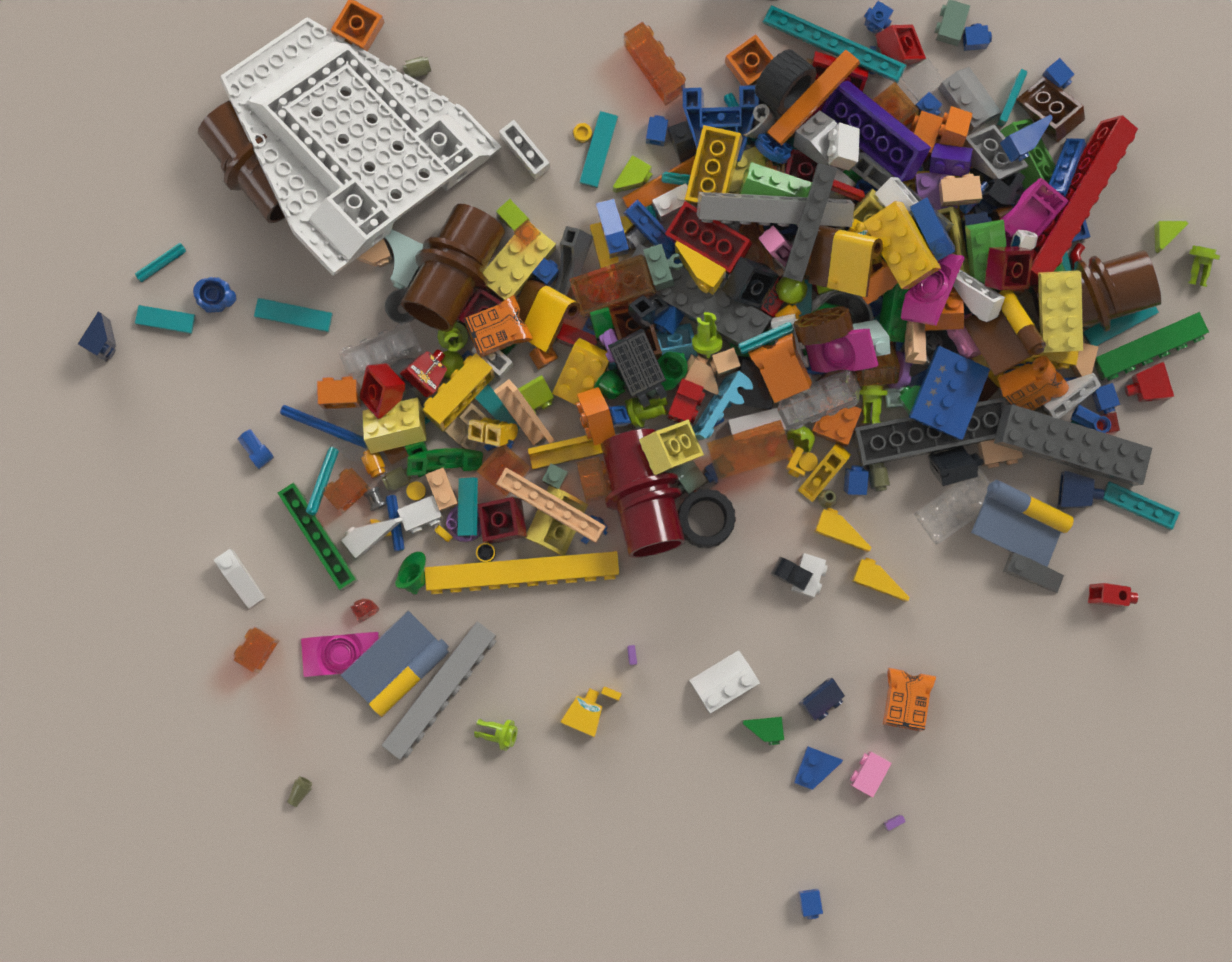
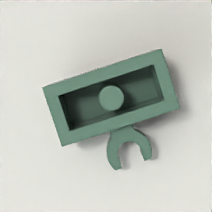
(660, 266)

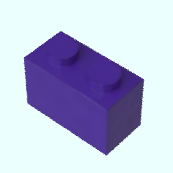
(951, 160)

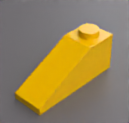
(703, 271)
(824, 472)
(837, 528)
(874, 577)

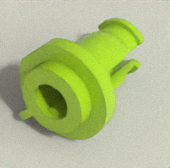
(1202, 256)
(707, 339)
(457, 343)
(872, 394)
(638, 414)
(505, 733)

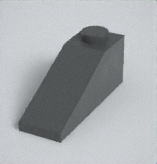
(1033, 572)

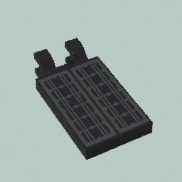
(638, 366)

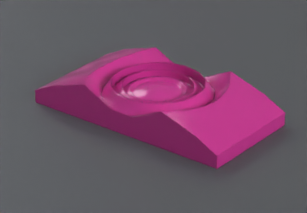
(1034, 210)
(927, 298)
(846, 353)
(334, 653)

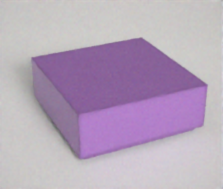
(632, 655)
(894, 822)

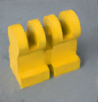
(492, 431)

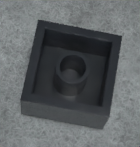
(750, 282)

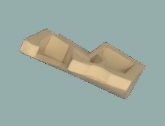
(459, 427)

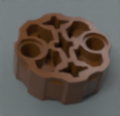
(823, 325)

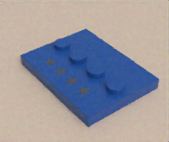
(949, 393)

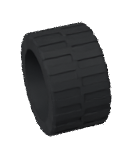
(784, 81)
(728, 511)

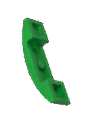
(444, 458)

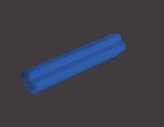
(397, 535)

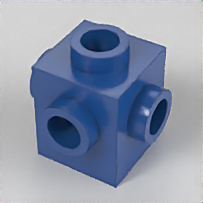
(878, 17)

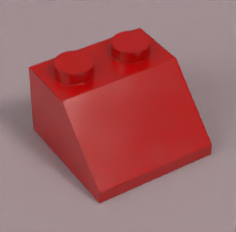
(901, 44)
(381, 389)

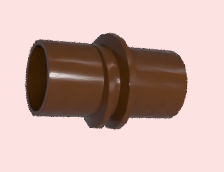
(238, 161)
(452, 267)
(1114, 288)

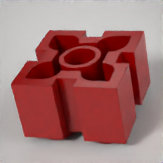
(685, 402)

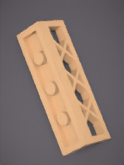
(915, 343)
(522, 413)

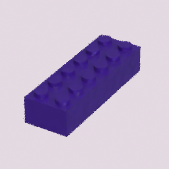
(879, 132)

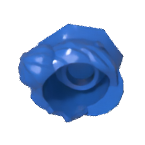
(213, 294)

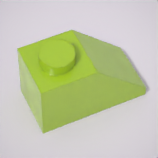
(633, 175)

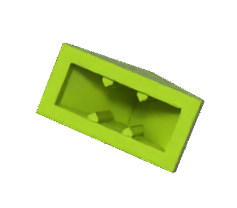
(511, 215)
(1166, 231)

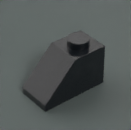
(682, 141)

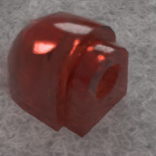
(364, 609)

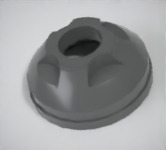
(391, 307)

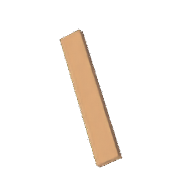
(551, 505)

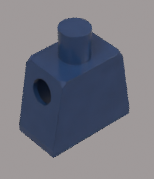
(1077, 491)

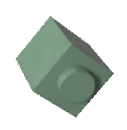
(555, 476)

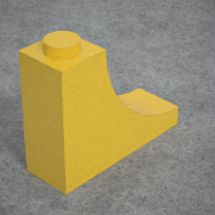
(600, 243)

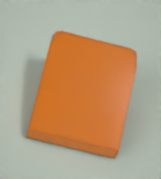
(542, 358)

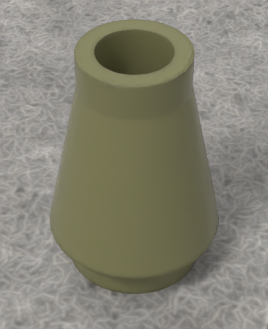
(824, 502)
(299, 790)

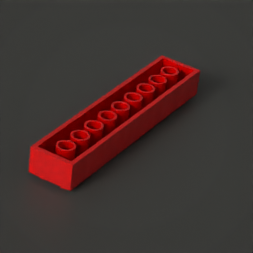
(1091, 176)

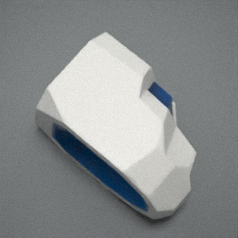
(1024, 239)

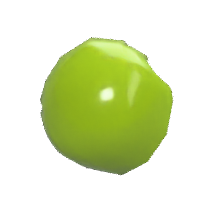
(791, 290)
(452, 362)
(802, 438)

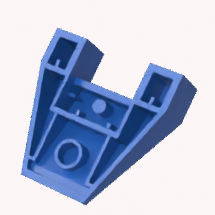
(733, 119)

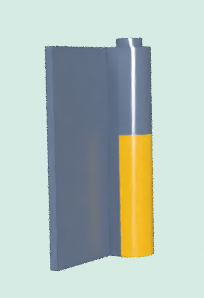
(1020, 522)
(395, 663)

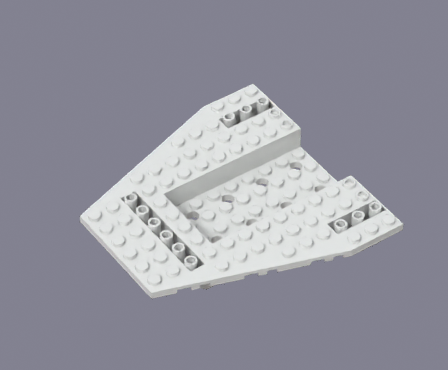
(323, 184)

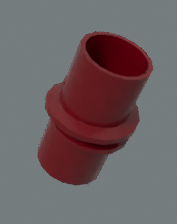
(640, 497)

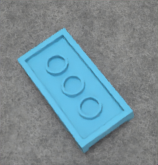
(714, 410)

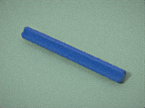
(323, 426)

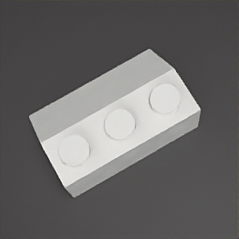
(724, 681)

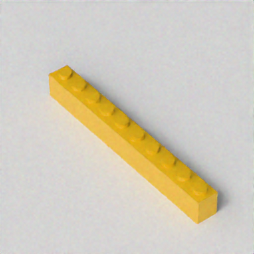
(522, 571)

